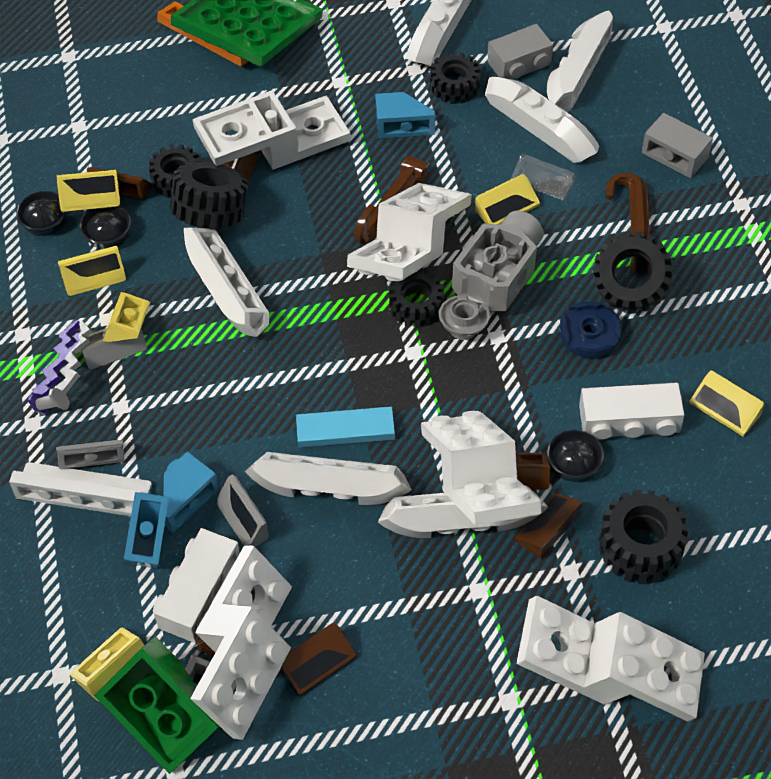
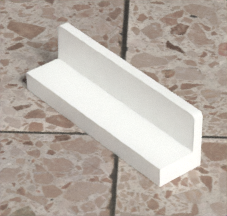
(77, 488)

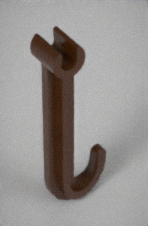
(412, 171)
(638, 209)

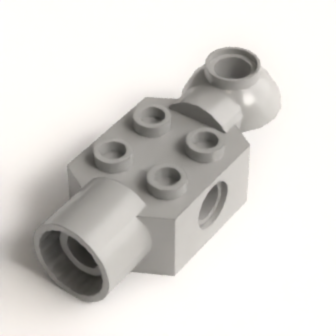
(491, 273)

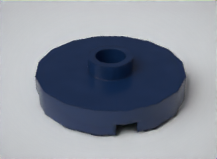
(594, 318)

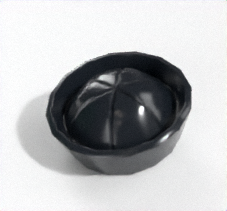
(41, 213)
(105, 226)
(575, 455)

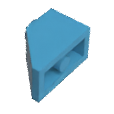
(403, 116)
(189, 487)
(146, 530)

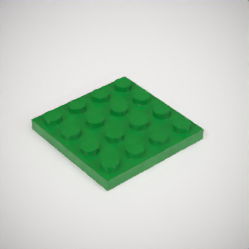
(248, 27)

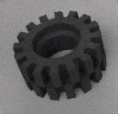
(455, 66)
(166, 161)
(416, 312)

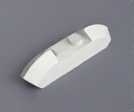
(435, 30)
(584, 52)
(541, 118)
(226, 281)
(345, 479)
(422, 514)

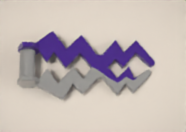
(43, 396)

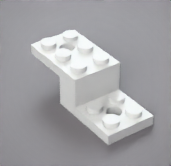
(267, 127)
(409, 231)
(480, 468)
(242, 643)
(611, 658)

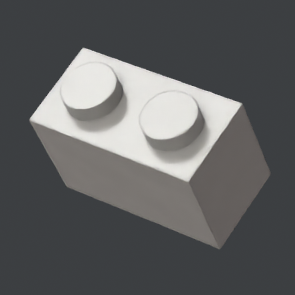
(520, 52)
(677, 145)

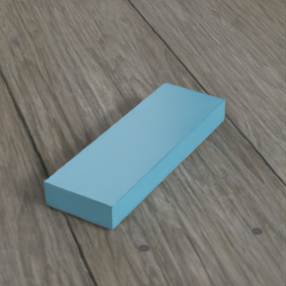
(345, 427)

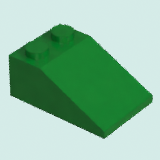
(155, 705)

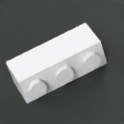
(631, 410)
(195, 584)

